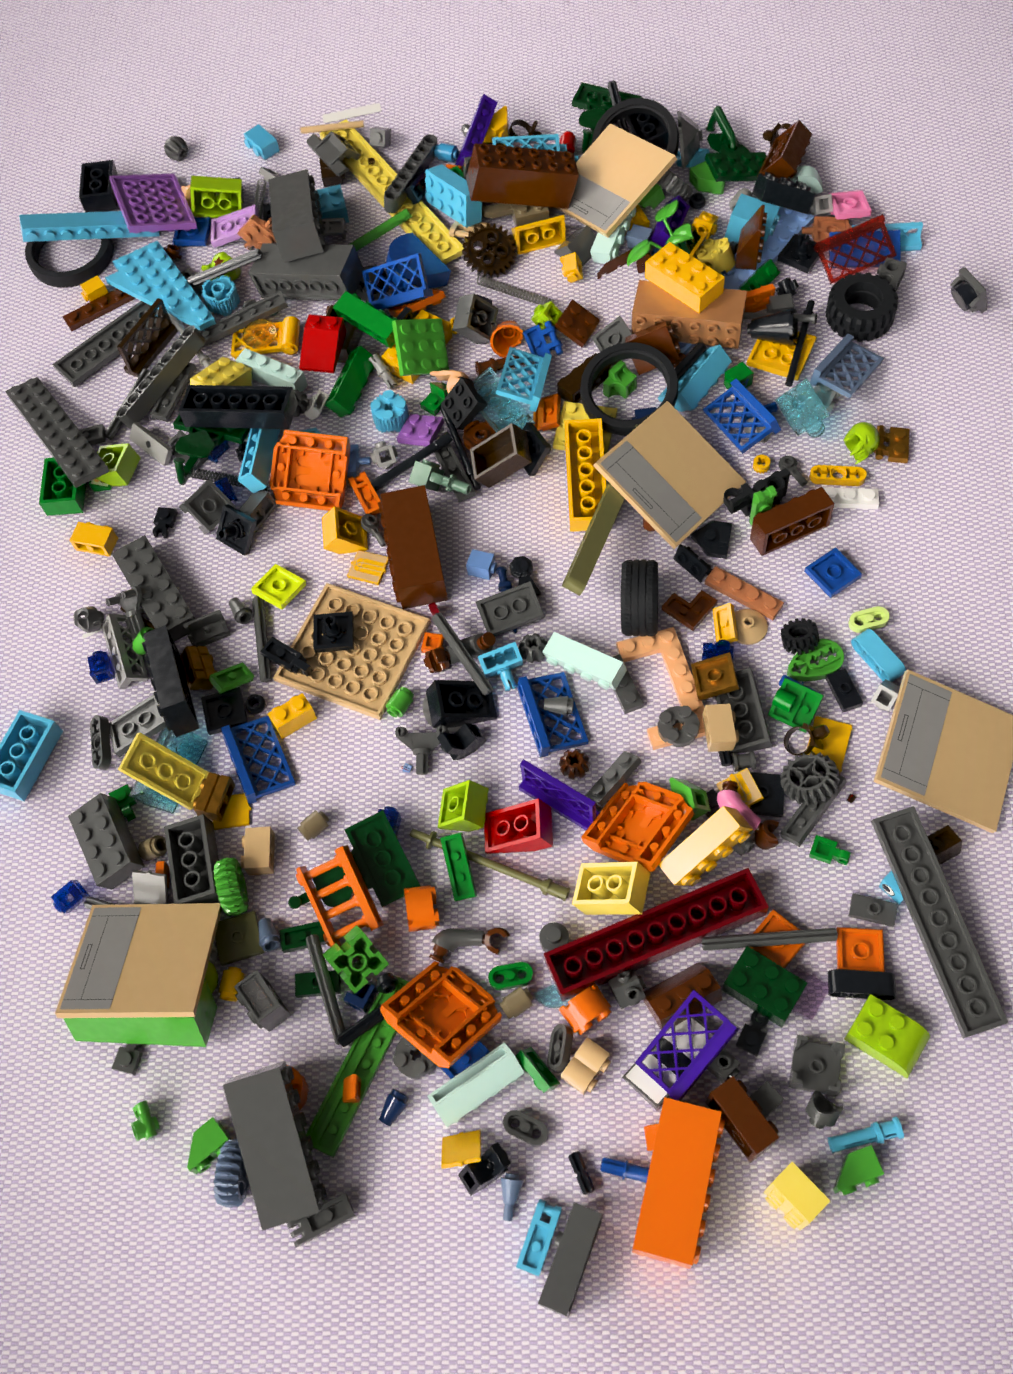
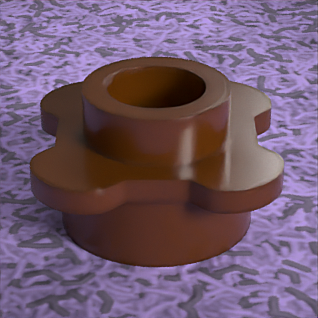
(173, 251)

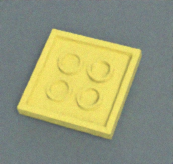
(576, 411)

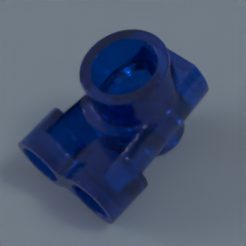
(720, 647)

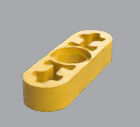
(831, 480)

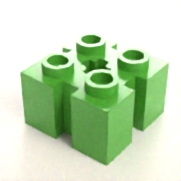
(369, 959)

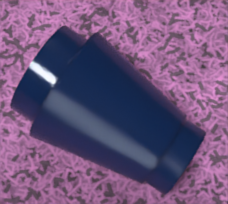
(393, 1107)

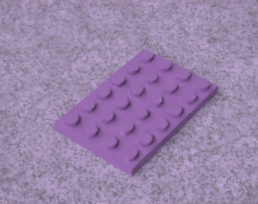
(152, 203)

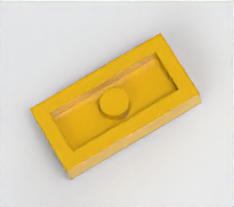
(725, 623)

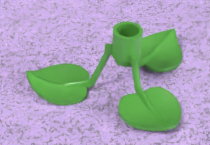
(680, 235)

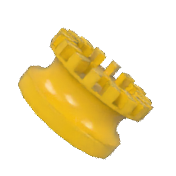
(760, 468)

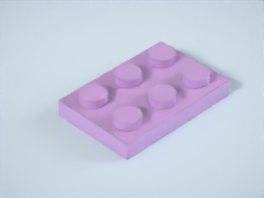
(225, 228)

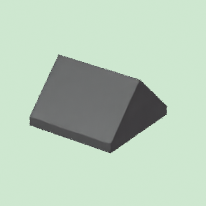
(579, 242)

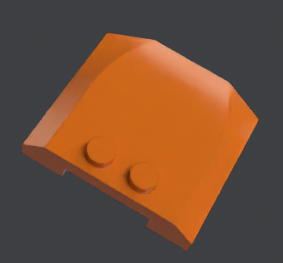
(310, 470)
(639, 824)
(441, 1013)

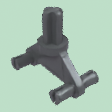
(130, 602)
(421, 745)

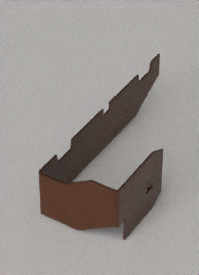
(622, 260)

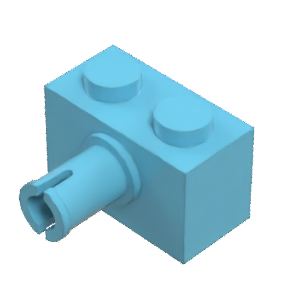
(501, 663)

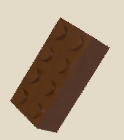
(787, 151)
(791, 521)

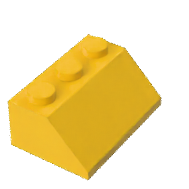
(539, 234)

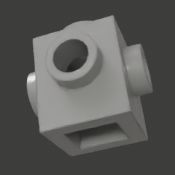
(388, 460)

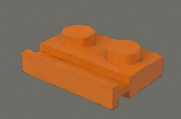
(758, 298)
(548, 413)

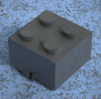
(475, 318)

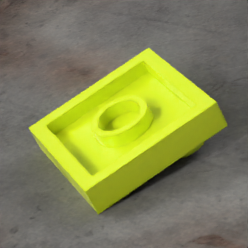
(278, 586)

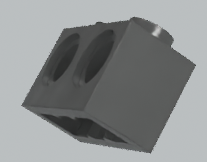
(892, 271)

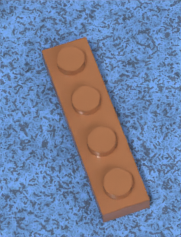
(744, 593)

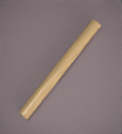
(330, 127)

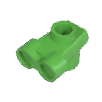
(146, 1125)

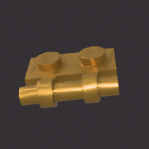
(898, 444)

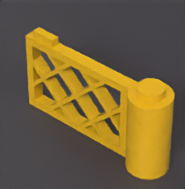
(286, 336)

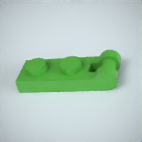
(762, 501)

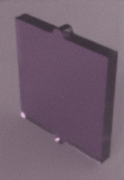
(811, 996)

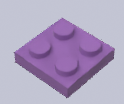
(420, 430)

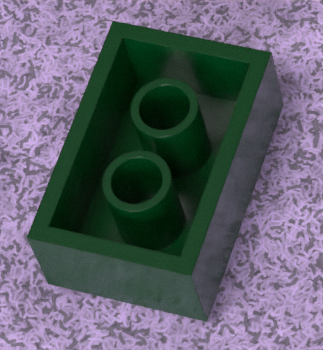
(764, 986)

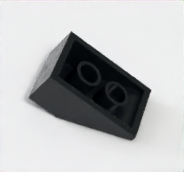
(458, 703)

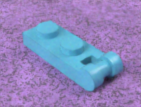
(538, 1238)

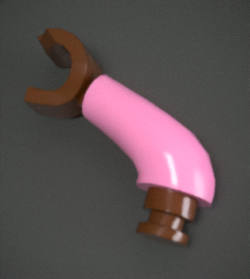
(763, 831)

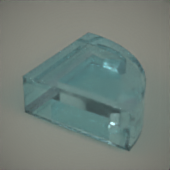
(549, 997)

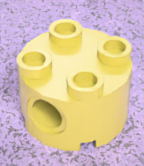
(717, 255)

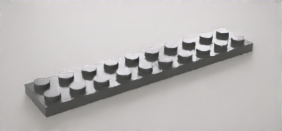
(102, 346)
(57, 432)
(939, 922)

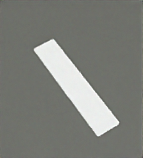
(368, 109)

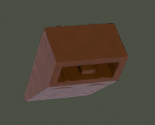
(751, 242)

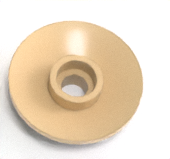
(750, 633)

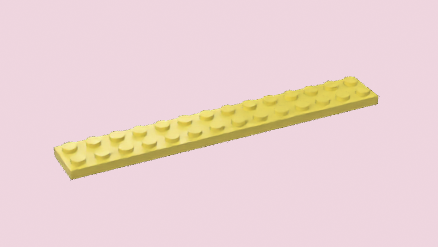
(377, 179)

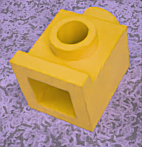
(572, 267)

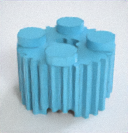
(220, 295)
(389, 412)

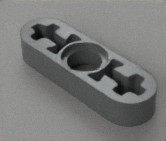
(100, 742)

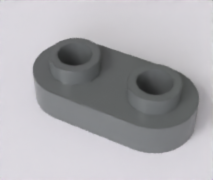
(560, 1047)
(525, 1129)

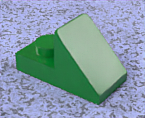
(434, 399)

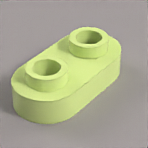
(867, 619)

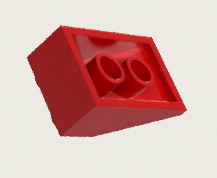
(322, 343)
(519, 828)

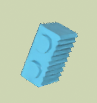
(261, 142)

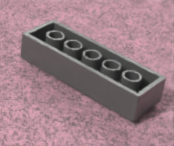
(164, 604)

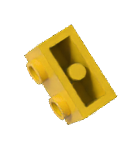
(94, 538)
(292, 715)

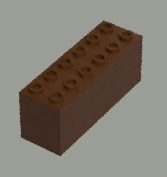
(521, 176)
(412, 547)

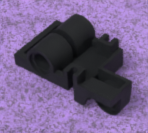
(744, 497)

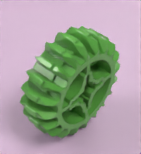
(231, 886)

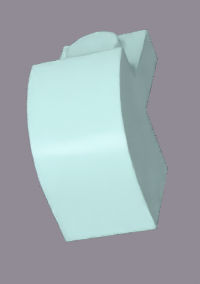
(809, 176)

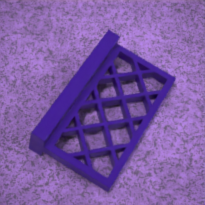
(478, 127)
(557, 795)
(702, 1060)

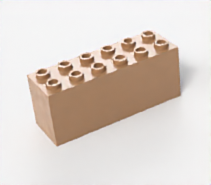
(715, 325)

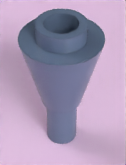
(511, 1188)

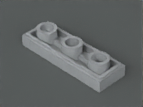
(150, 444)

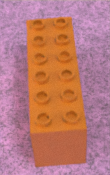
(679, 1183)

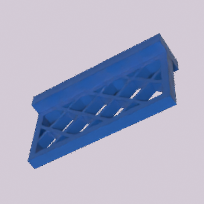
(403, 297)
(752, 407)
(536, 721)
(243, 768)

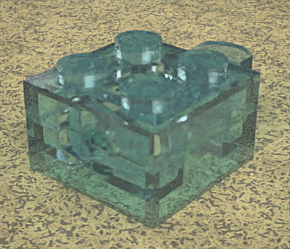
(803, 409)

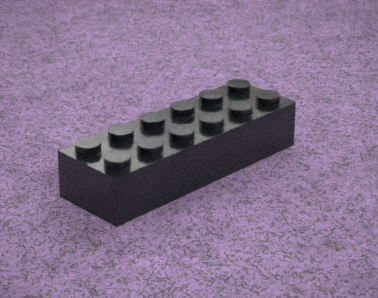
(238, 406)
(169, 682)

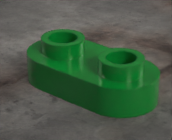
(510, 973)

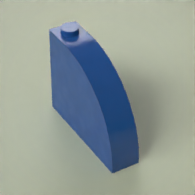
(409, 244)

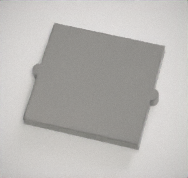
(149, 887)

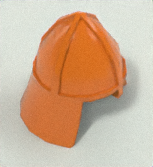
(506, 335)

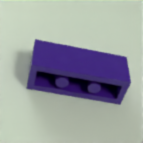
(660, 233)

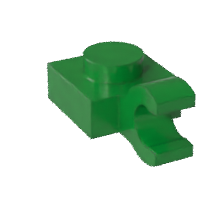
(124, 801)
(825, 850)

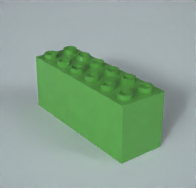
(150, 1030)

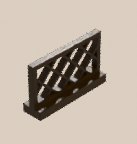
(153, 343)

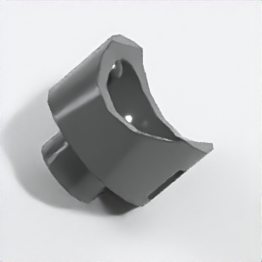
(91, 621)
(553, 936)
(822, 1111)

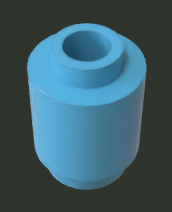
(446, 152)

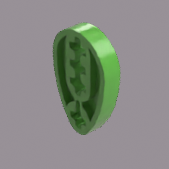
(815, 672)

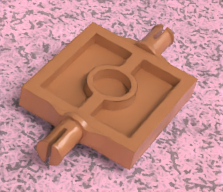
(824, 225)
(256, 232)

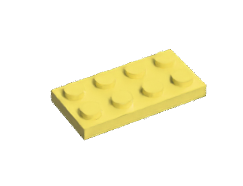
(163, 770)

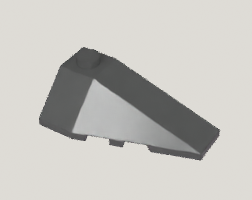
(689, 138)

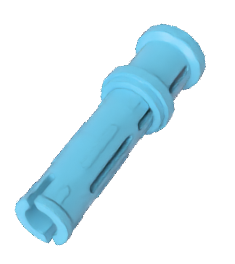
(876, 1133)

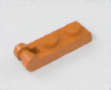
(365, 493)

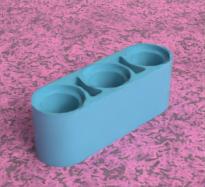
(878, 655)

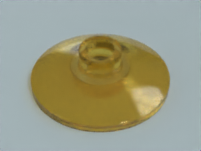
(257, 327)

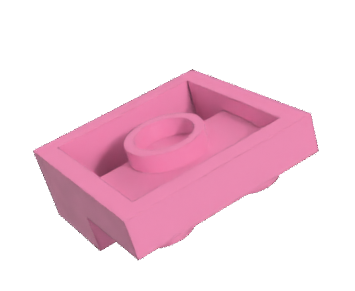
(850, 205)

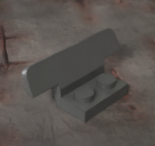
(332, 151)

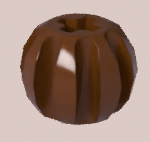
(574, 764)

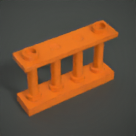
(352, 879)

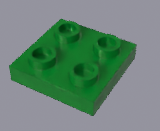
(795, 704)

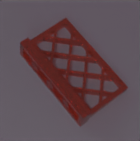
(853, 234)

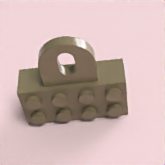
(520, 213)

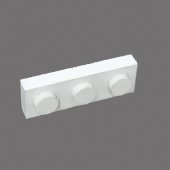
(854, 497)

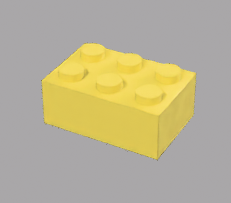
(224, 373)
(611, 888)
(796, 1197)

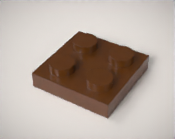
(577, 323)

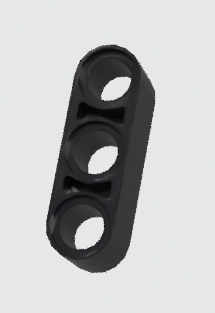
(861, 984)

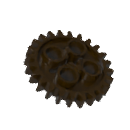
(480, 237)

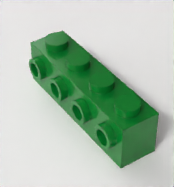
(366, 318)
(350, 382)

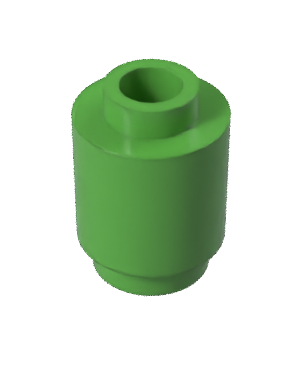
(137, 642)
(399, 702)

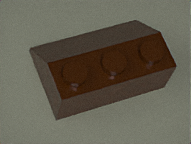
(670, 994)
(743, 1118)

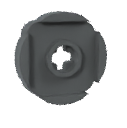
(681, 715)
(407, 1066)

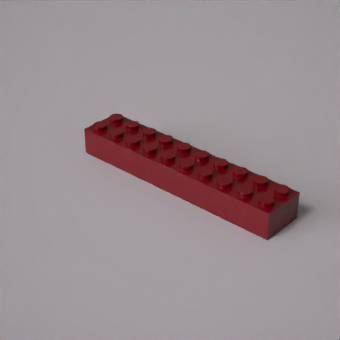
(655, 933)

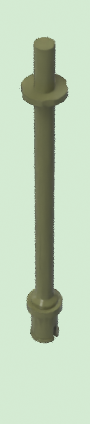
(546, 886)

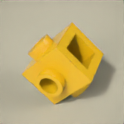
(706, 222)

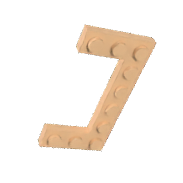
(668, 645)

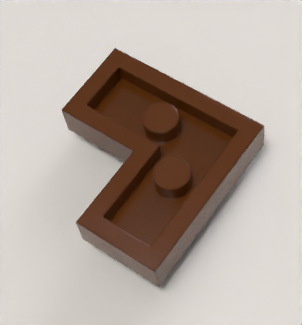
(690, 613)

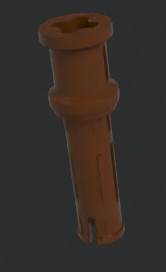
(496, 365)

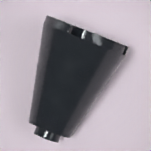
(776, 327)

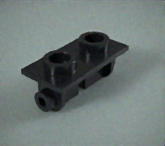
(691, 563)

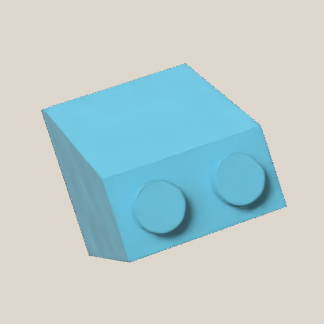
(744, 210)

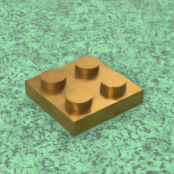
(714, 676)

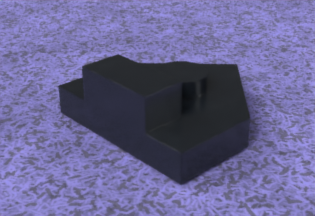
(714, 538)

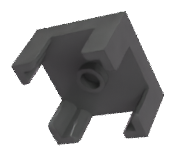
(206, 505)
(816, 1066)

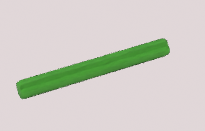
(381, 229)

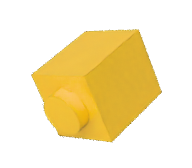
(93, 289)

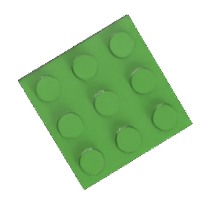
(420, 346)

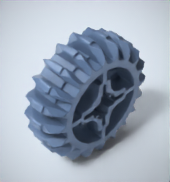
(230, 1176)

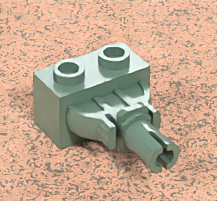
(432, 477)

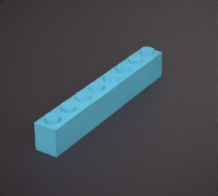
(76, 226)

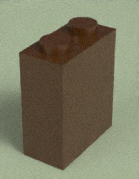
(659, 337)

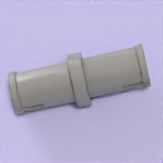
(383, 371)

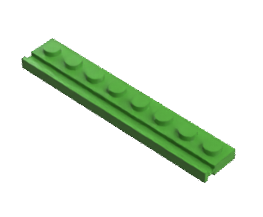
(362, 1059)

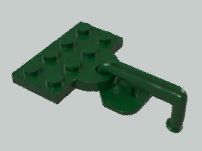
(596, 102)
(733, 159)
(200, 444)
(378, 860)

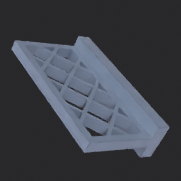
(836, 358)

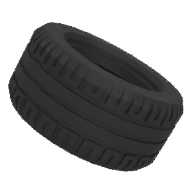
(639, 597)

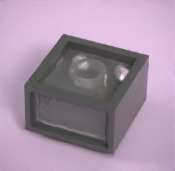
(261, 1001)

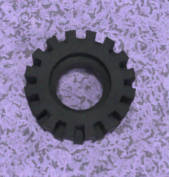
(800, 644)

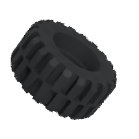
(861, 290)

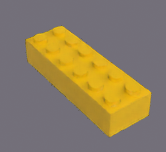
(584, 481)

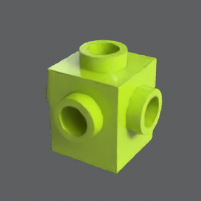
(545, 313)

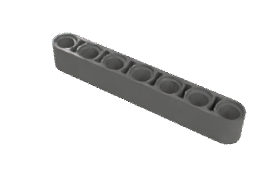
(419, 159)
(160, 377)

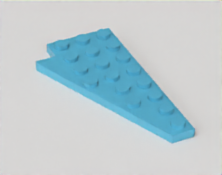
(153, 275)

